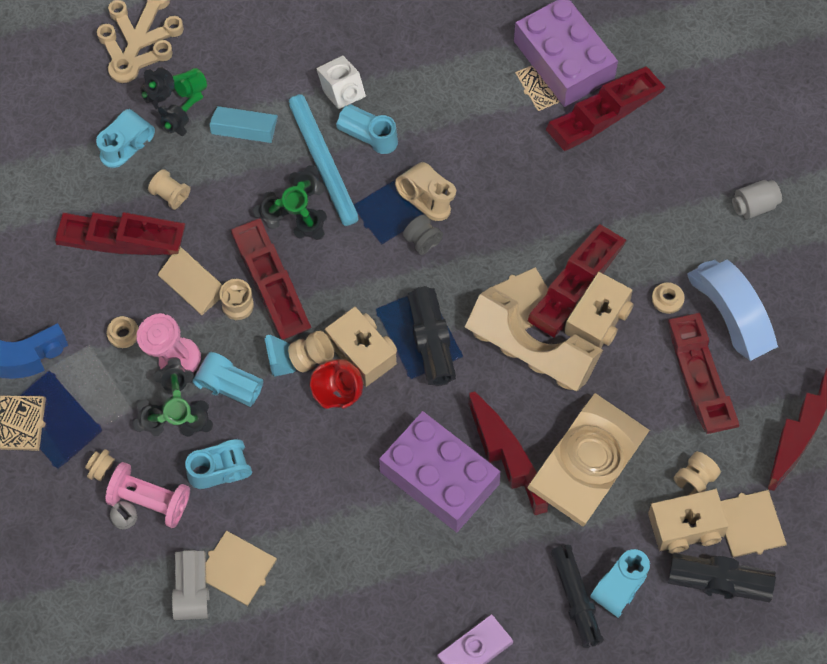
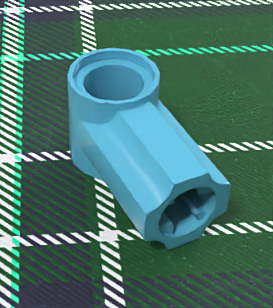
(368, 128)
(222, 377)

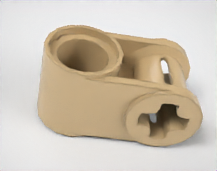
(426, 187)

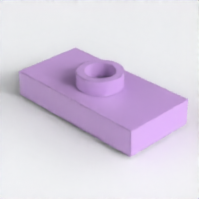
(478, 644)

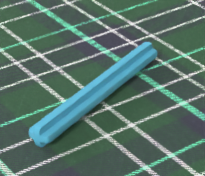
(323, 160)

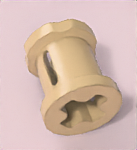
(169, 189)

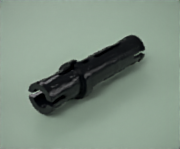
(580, 607)

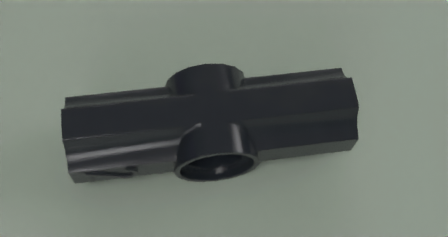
(431, 336)
(722, 577)

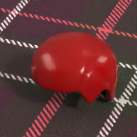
(336, 376)

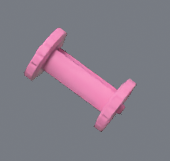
(161, 338)
(147, 494)

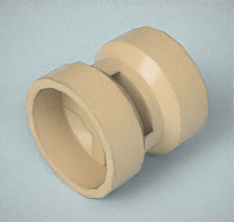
(236, 292)
(309, 352)
(698, 473)

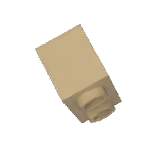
(602, 295)
(359, 328)
(699, 508)

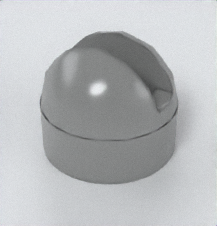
(118, 519)

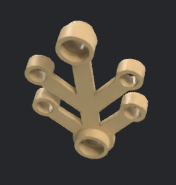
(137, 39)

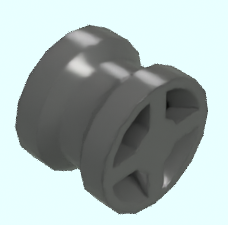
(422, 234)

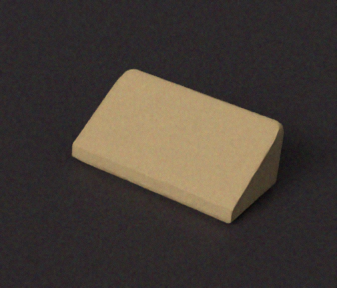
(191, 281)

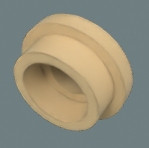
(664, 305)
(118, 324)
(99, 464)

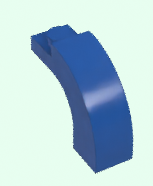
(24, 357)

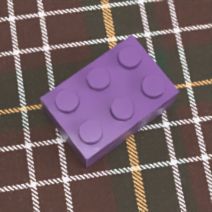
(565, 51)
(439, 471)

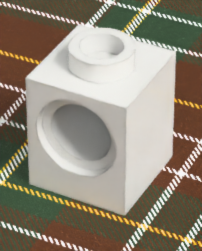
(341, 82)

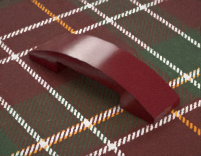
(700, 374)

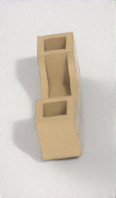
(498, 321)

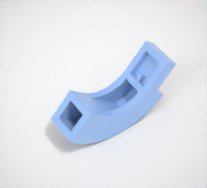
(739, 306)

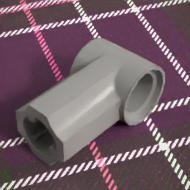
(191, 594)

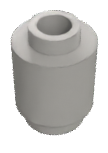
(757, 198)

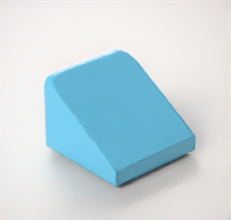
(278, 356)

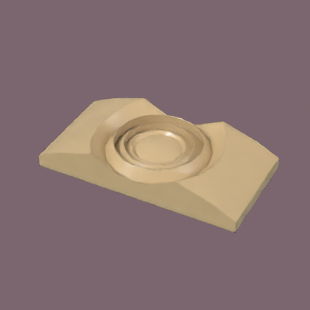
(588, 459)

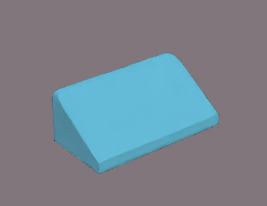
(243, 124)

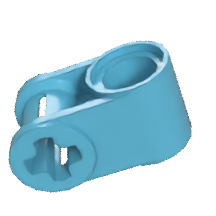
(123, 136)
(220, 464)
(619, 585)

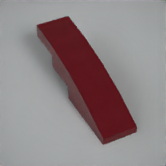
(606, 108)
(121, 234)
(270, 279)
(571, 284)
(798, 434)
(502, 445)

